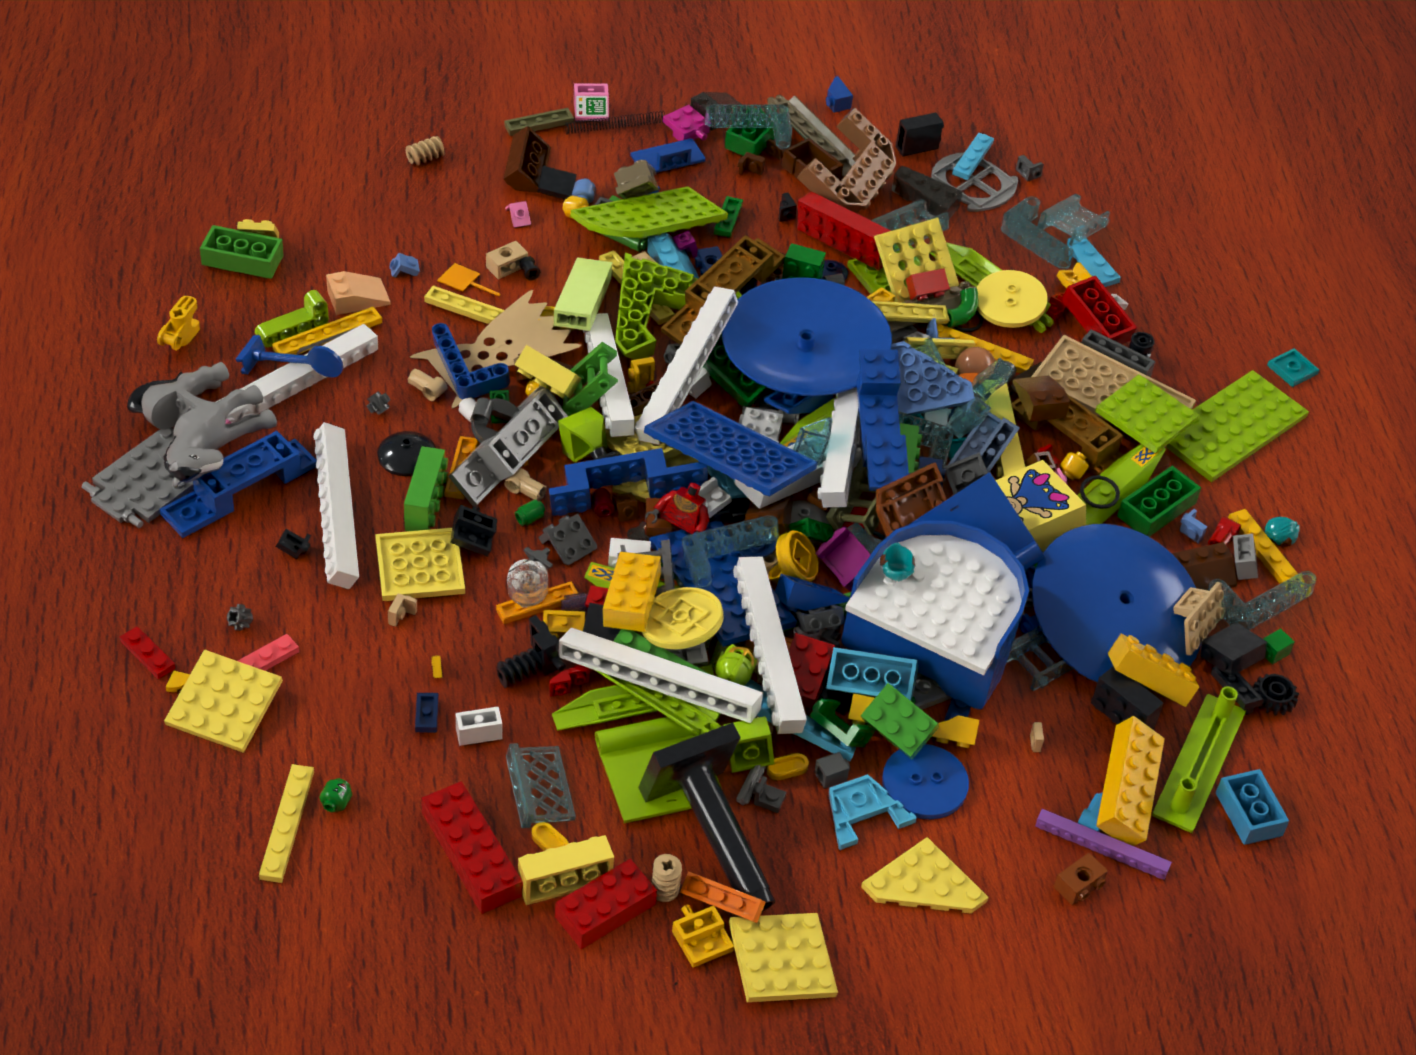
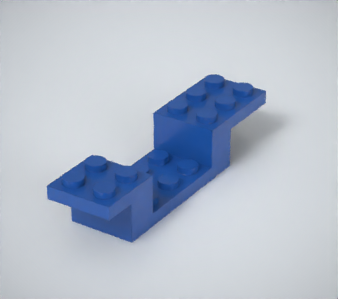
(881, 443)
(622, 469)
(214, 490)

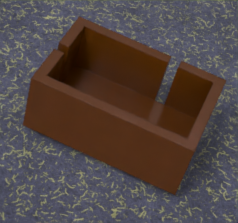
(801, 154)

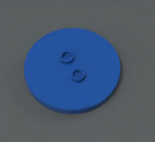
(929, 784)

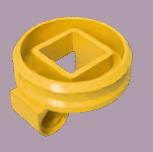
(788, 549)

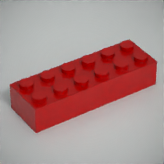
(840, 228)
(471, 847)

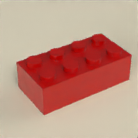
(1098, 310)
(605, 903)

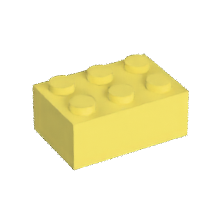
(547, 372)

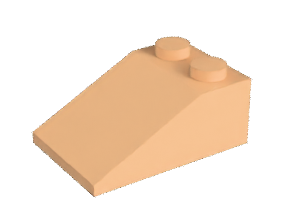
(355, 292)

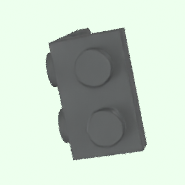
(569, 539)

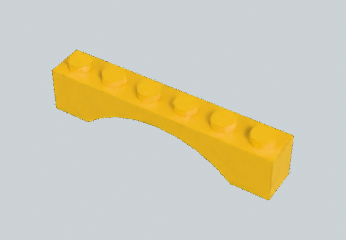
(956, 729)

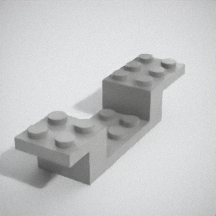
(510, 447)

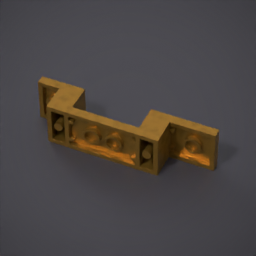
(732, 271)
(1098, 439)

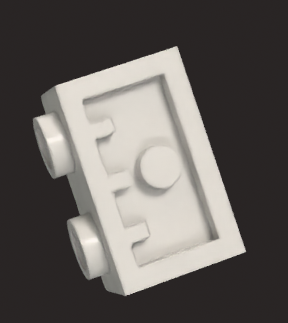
(715, 496)

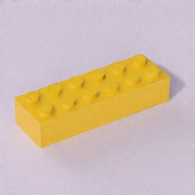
(1130, 782)

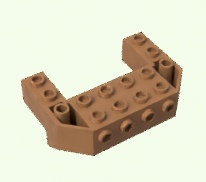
(868, 174)

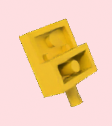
(702, 935)

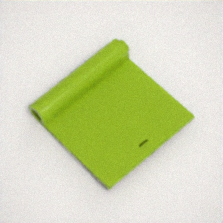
(625, 757)

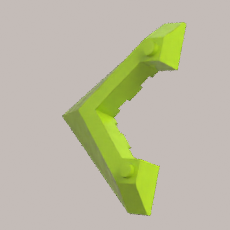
(641, 287)

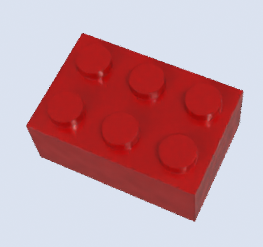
(811, 666)

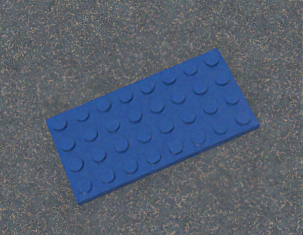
(731, 448)
(723, 587)

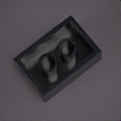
(1124, 697)

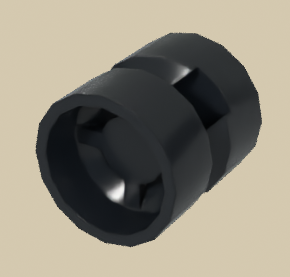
(1142, 343)

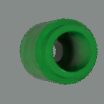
(530, 512)

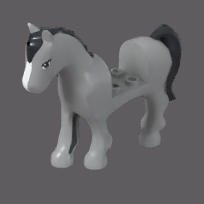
(197, 422)

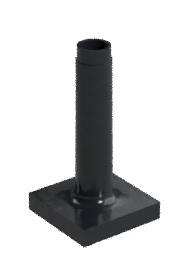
(694, 768)

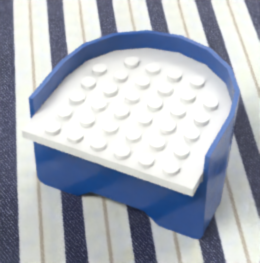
(947, 615)

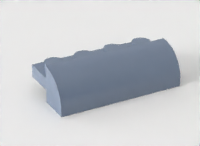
(989, 439)

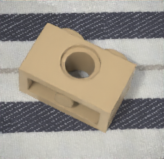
(505, 259)

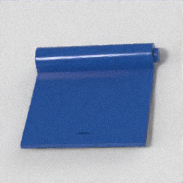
(987, 508)

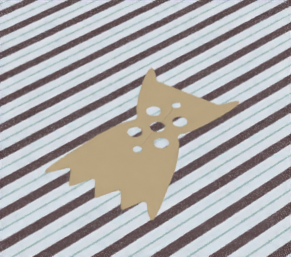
(515, 323)

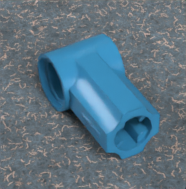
(1090, 815)

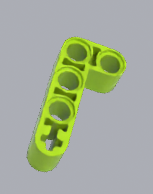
(293, 323)

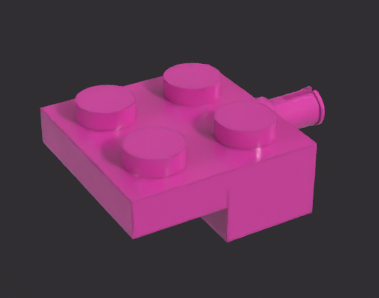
(687, 124)

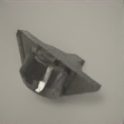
(638, 533)

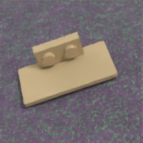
(1202, 611)

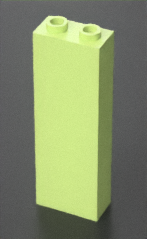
(583, 294)

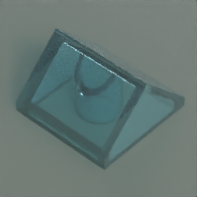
(814, 439)

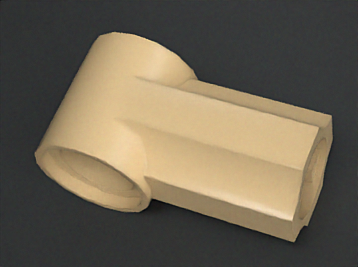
(431, 387)
(521, 482)

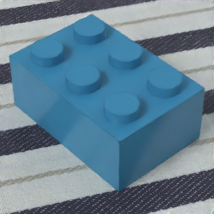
(1252, 806)

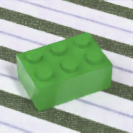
(900, 721)

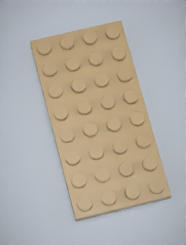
(1092, 375)

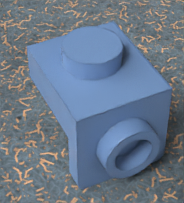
(405, 264)
(1192, 527)

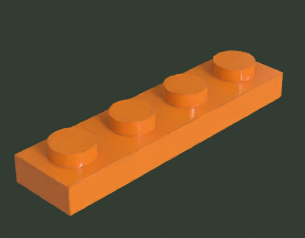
(722, 897)

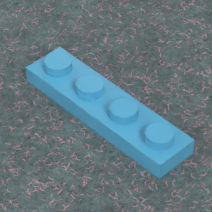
(973, 156)

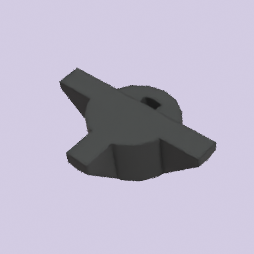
(540, 556)

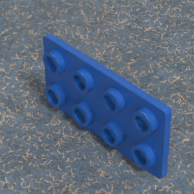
(671, 155)

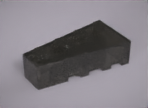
(917, 186)

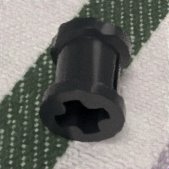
(529, 267)

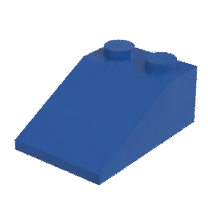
(796, 403)
(806, 595)

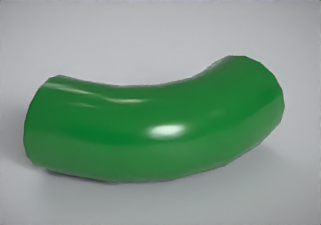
(966, 309)

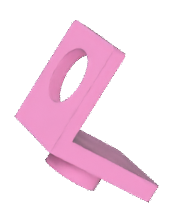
(519, 214)

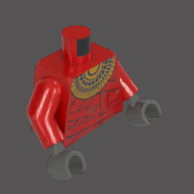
(683, 509)

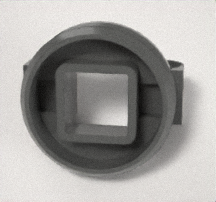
(483, 409)

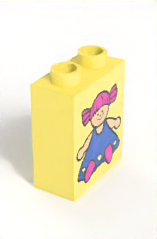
(1043, 502)

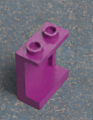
(844, 556)

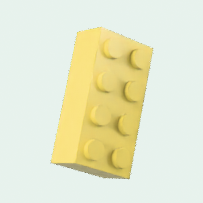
(563, 868)

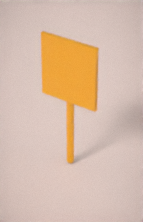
(461, 277)

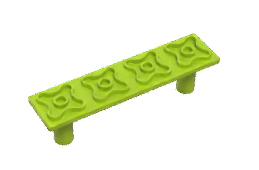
(1200, 760)

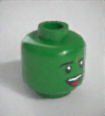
(336, 795)

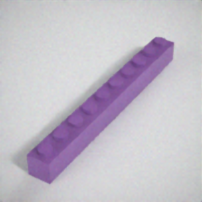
(1103, 844)

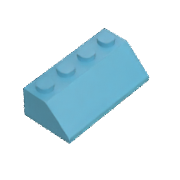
(666, 253)
(870, 672)

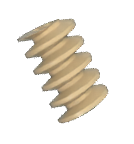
(425, 149)
(667, 877)

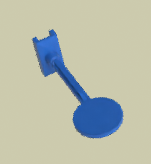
(319, 357)

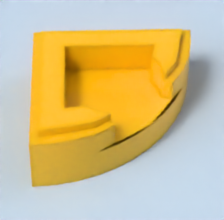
(436, 663)
(176, 681)

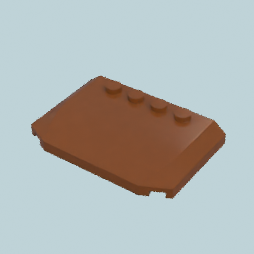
(909, 498)

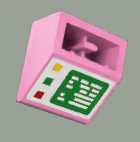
(591, 101)

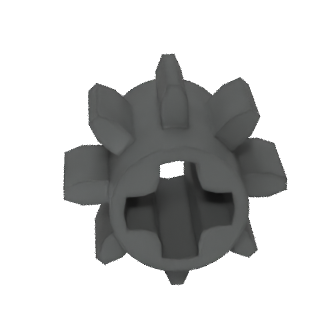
(378, 402)
(239, 617)

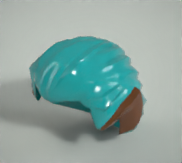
(1282, 530)
(897, 562)

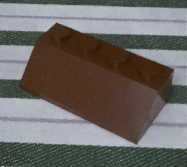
(526, 160)
(1208, 564)

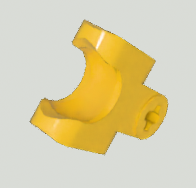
(181, 326)

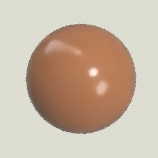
(973, 360)

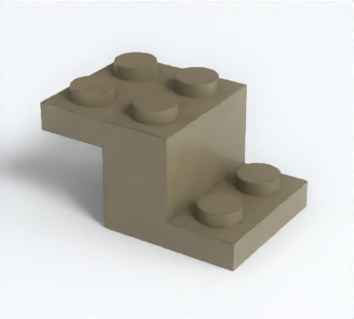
(636, 180)

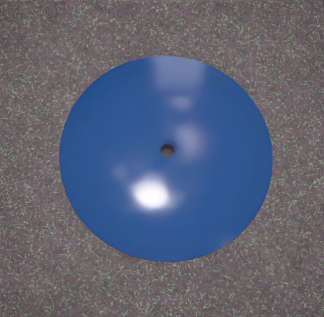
(804, 335)
(1081, 594)

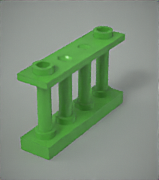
(597, 386)

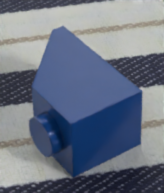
(838, 96)

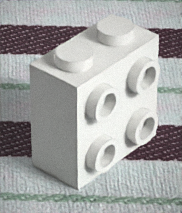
(763, 422)

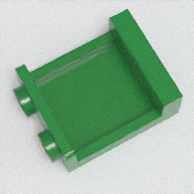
(852, 736)

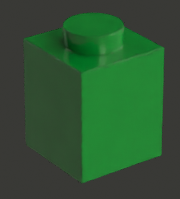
(1278, 646)

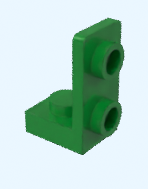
(813, 529)

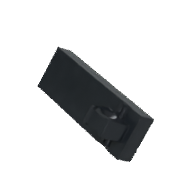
(1247, 696)

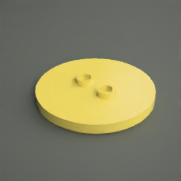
(1011, 298)
(683, 618)

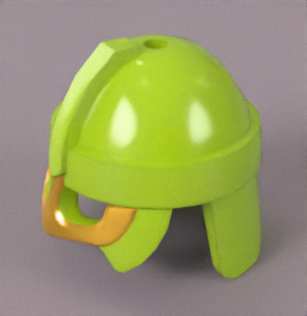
(735, 666)

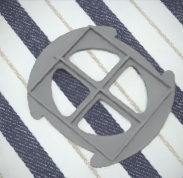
(996, 198)

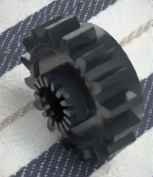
(1277, 693)

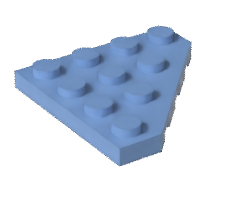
(927, 384)

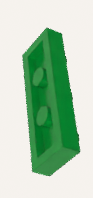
(733, 208)

